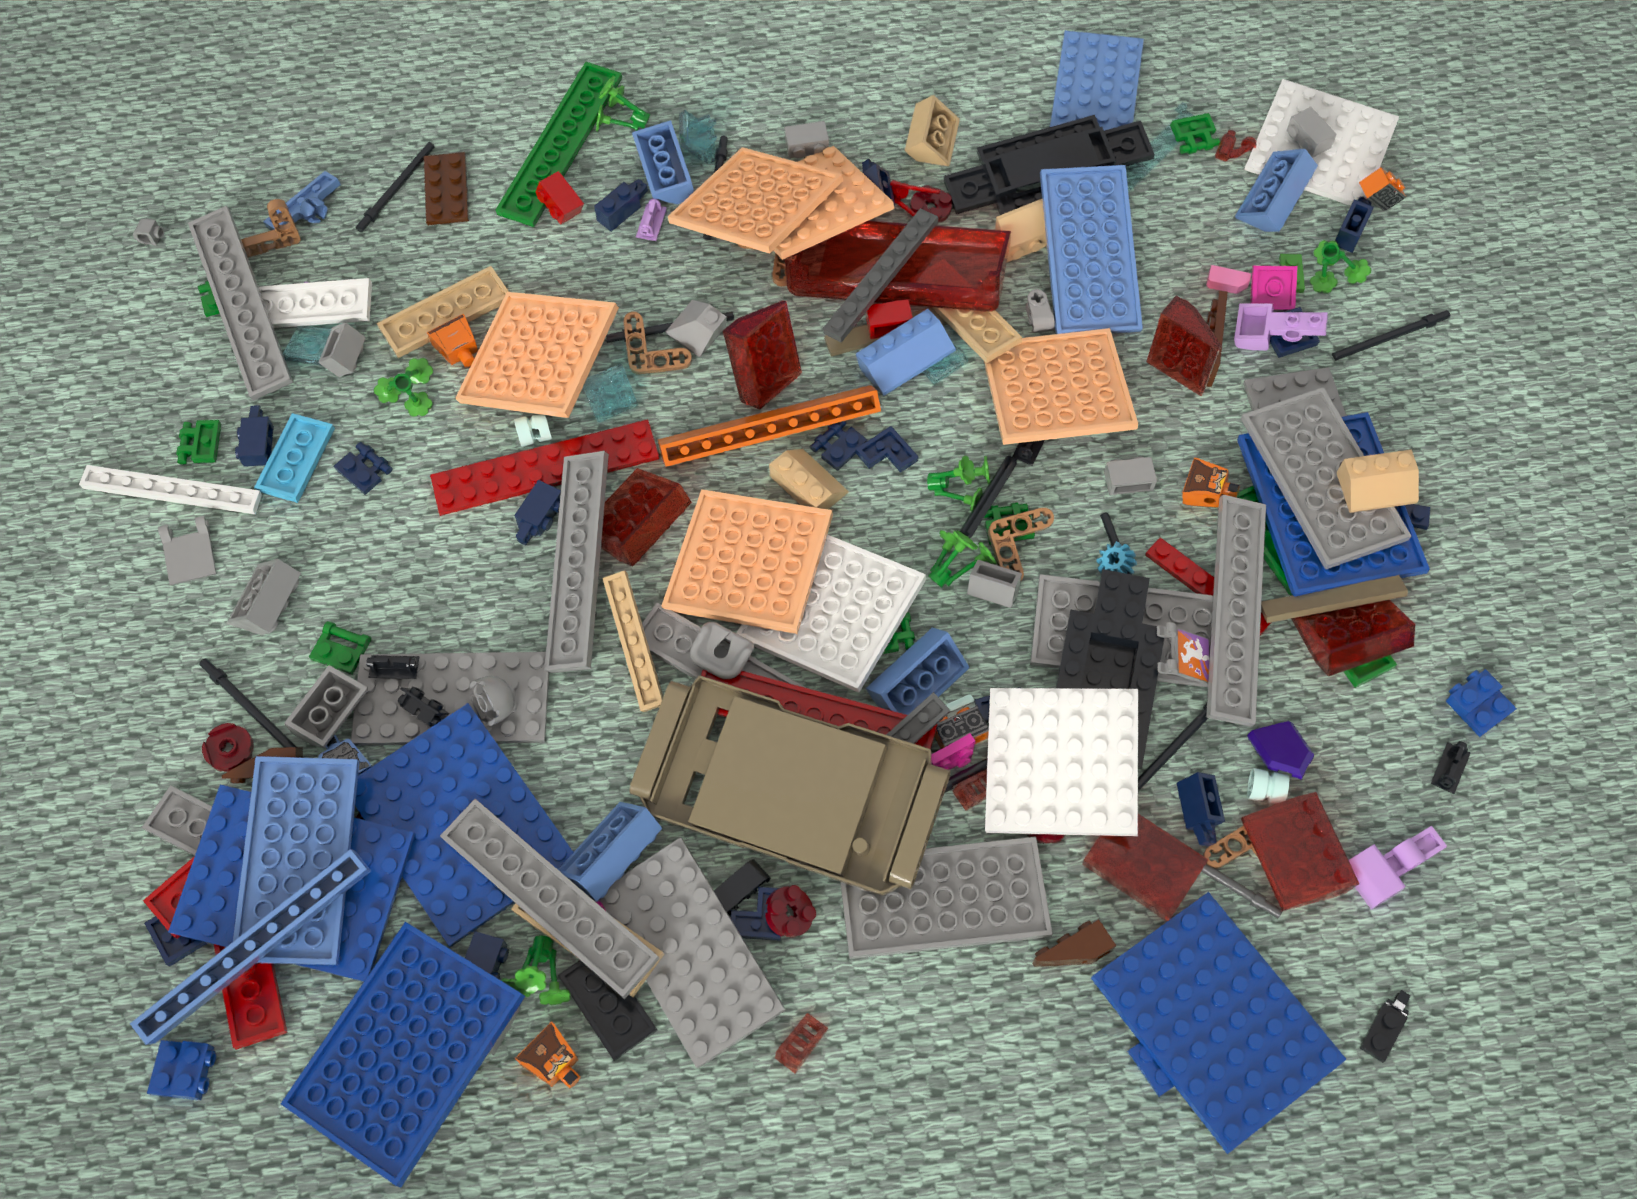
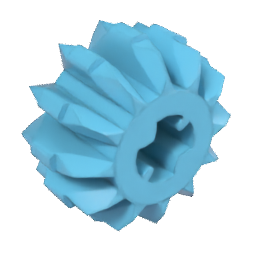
(1120, 553)

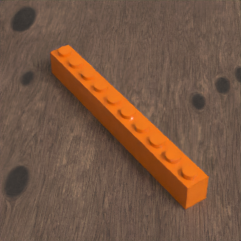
(769, 425)

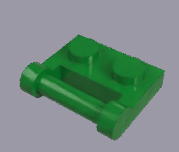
(338, 655)

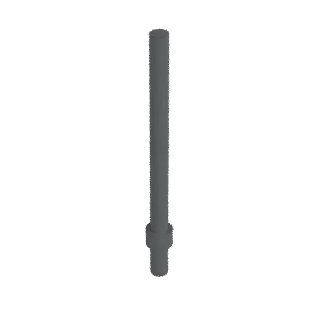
(1257, 899)

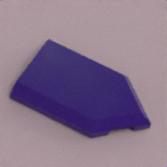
(1282, 748)

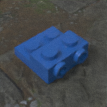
(1480, 702)
(182, 1069)

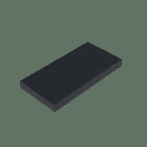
(615, 1020)

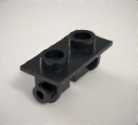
(1028, 451)
(393, 666)
(415, 700)
(1451, 766)

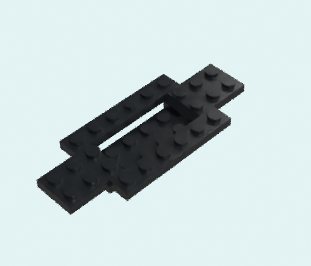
(1019, 160)
(1103, 646)

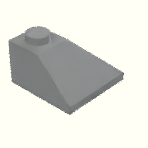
(697, 327)

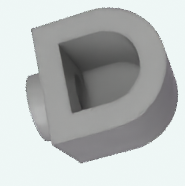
(148, 232)

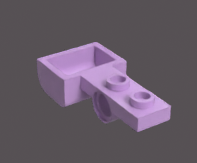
(1259, 322)
(1380, 873)

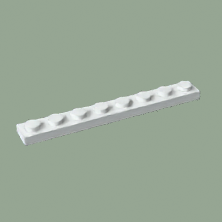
(171, 489)

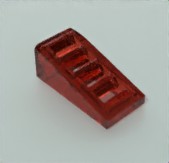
(967, 795)
(788, 1060)

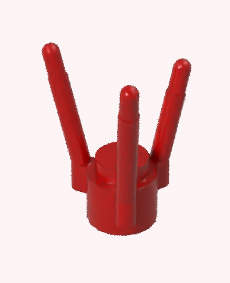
(901, 191)

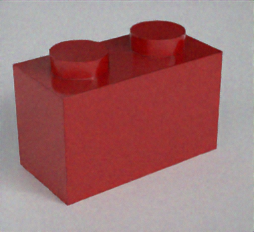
(559, 198)
(887, 316)

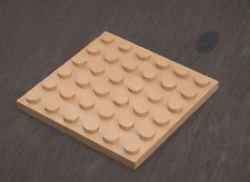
(755, 199)
(847, 206)
(537, 354)
(1060, 388)
(748, 561)

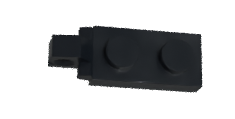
(1386, 1027)

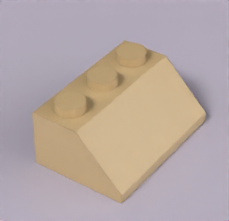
(932, 132)
(1026, 229)
(806, 480)
(1379, 480)

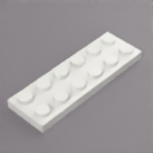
(318, 302)

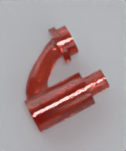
(1225, 148)

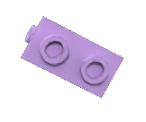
(651, 220)

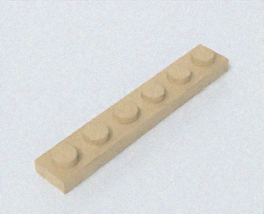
(633, 641)

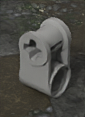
(1039, 311)

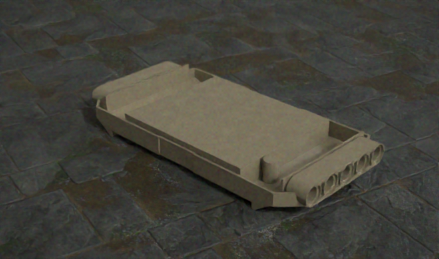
(792, 785)

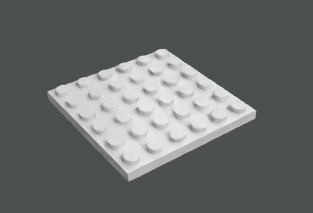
(1357, 148)
(848, 615)
(1062, 761)

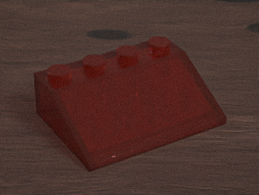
(1184, 346)
(762, 354)
(640, 514)
(1355, 635)
(1300, 852)
(1147, 867)

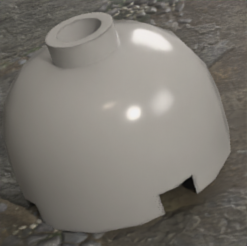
(492, 698)

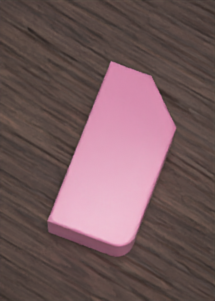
(1227, 279)

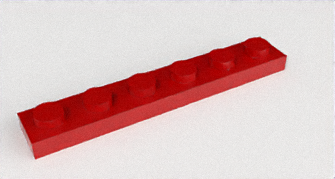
(1186, 571)

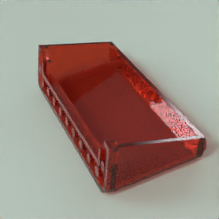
(946, 271)

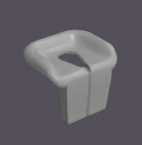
(704, 646)

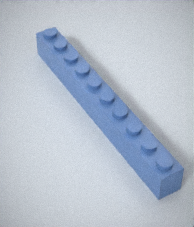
(250, 948)

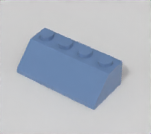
(663, 163)
(1277, 189)
(905, 352)
(923, 669)
(610, 849)

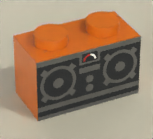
(1383, 189)
(960, 725)

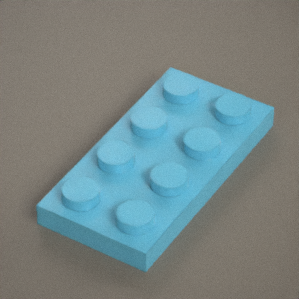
(294, 458)

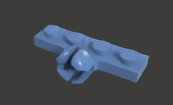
(309, 200)

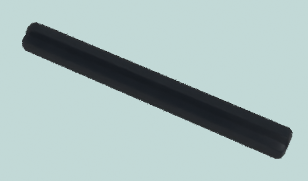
(988, 496)

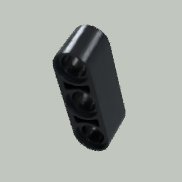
(741, 884)

